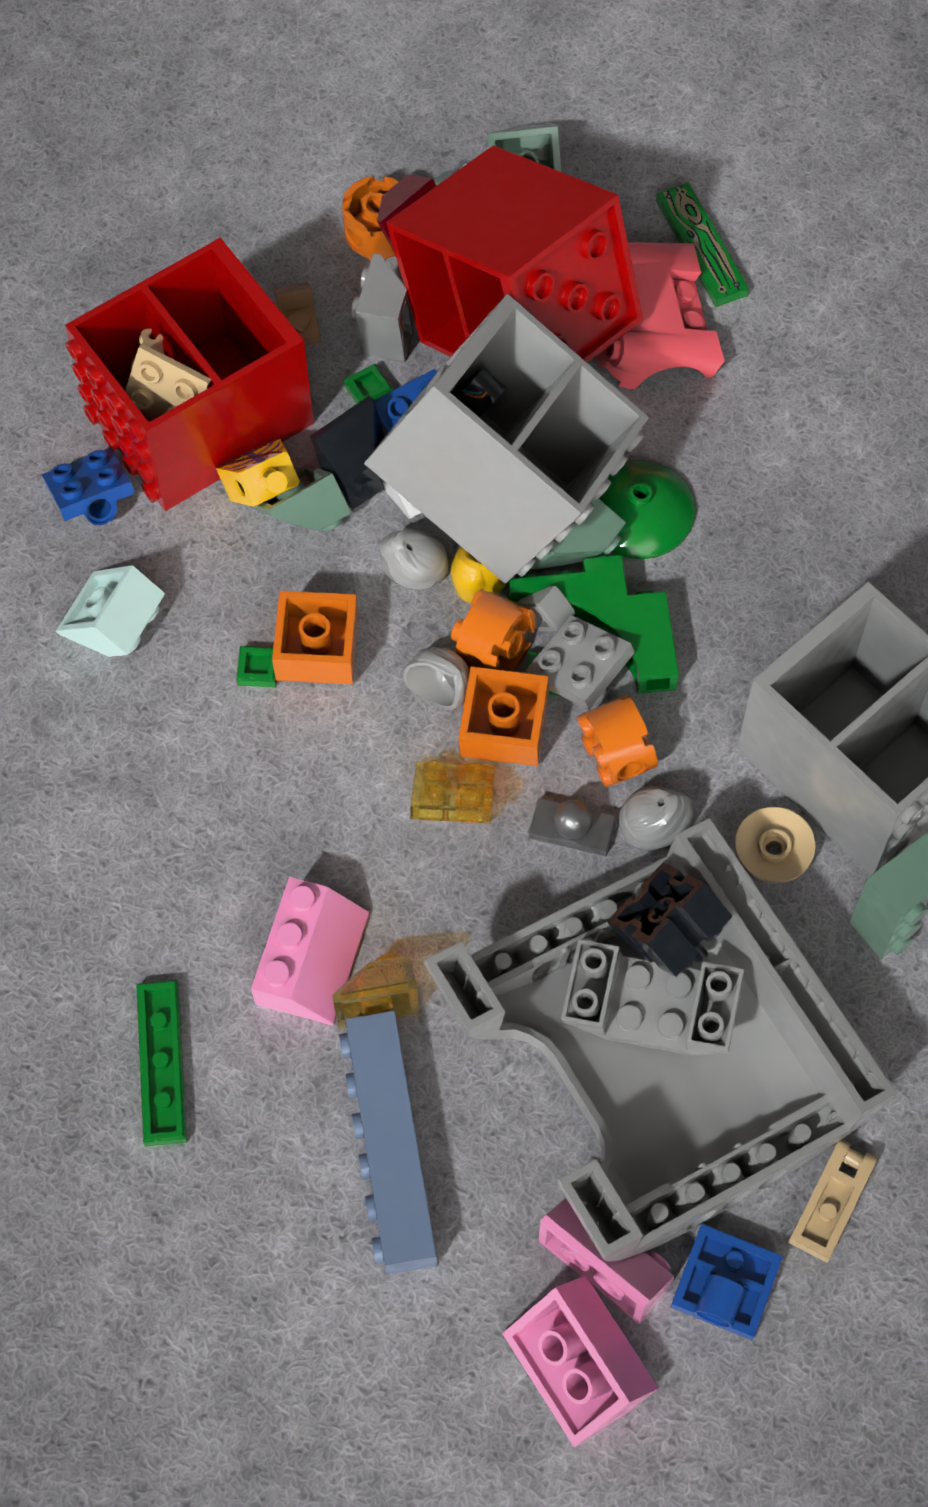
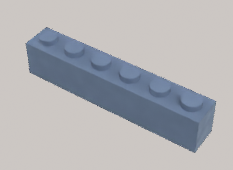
(390, 1144)

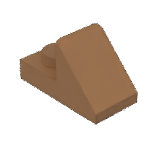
(297, 306)

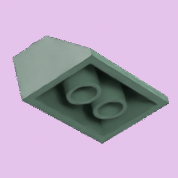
(894, 901)

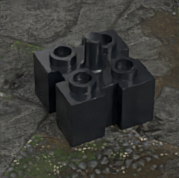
(671, 920)

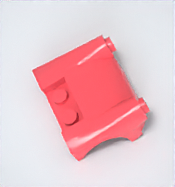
(672, 321)

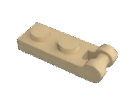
(832, 1202)

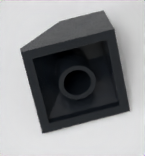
(345, 447)

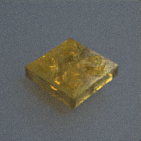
(452, 792)

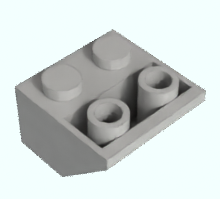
(382, 312)

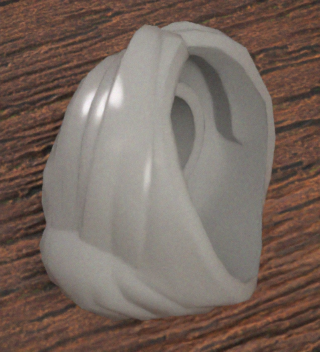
(413, 559)
(438, 677)
(655, 816)

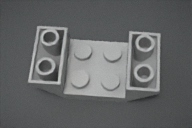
(649, 1007)

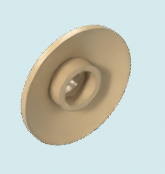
(778, 828)

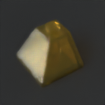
(377, 989)

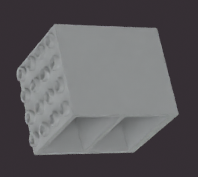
(526, 464)
(848, 727)

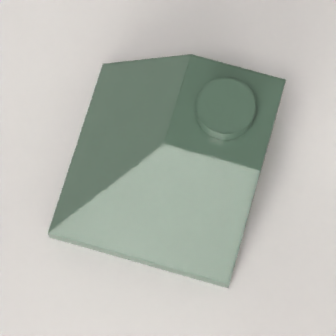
(532, 142)
(311, 504)
(590, 538)

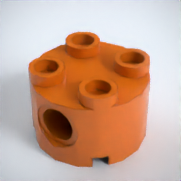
(360, 217)
(494, 632)
(617, 740)

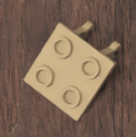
(159, 381)

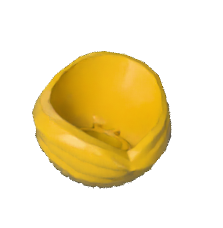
(470, 576)

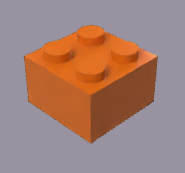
(315, 637)
(504, 716)

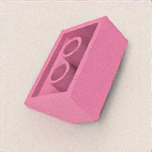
(309, 951)
(629, 1283)
(579, 1360)

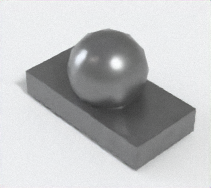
(572, 826)

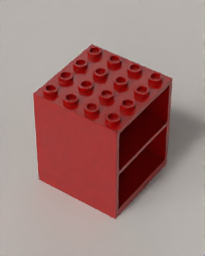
(523, 234)
(217, 325)

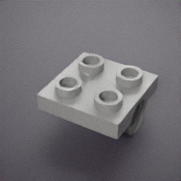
(581, 661)

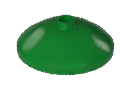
(655, 522)

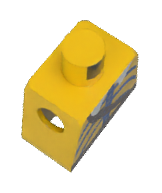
(261, 472)

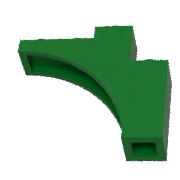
(602, 601)

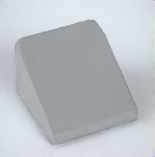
(549, 607)

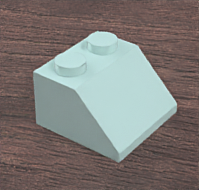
(112, 611)

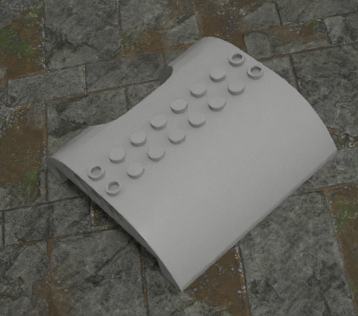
(673, 1127)

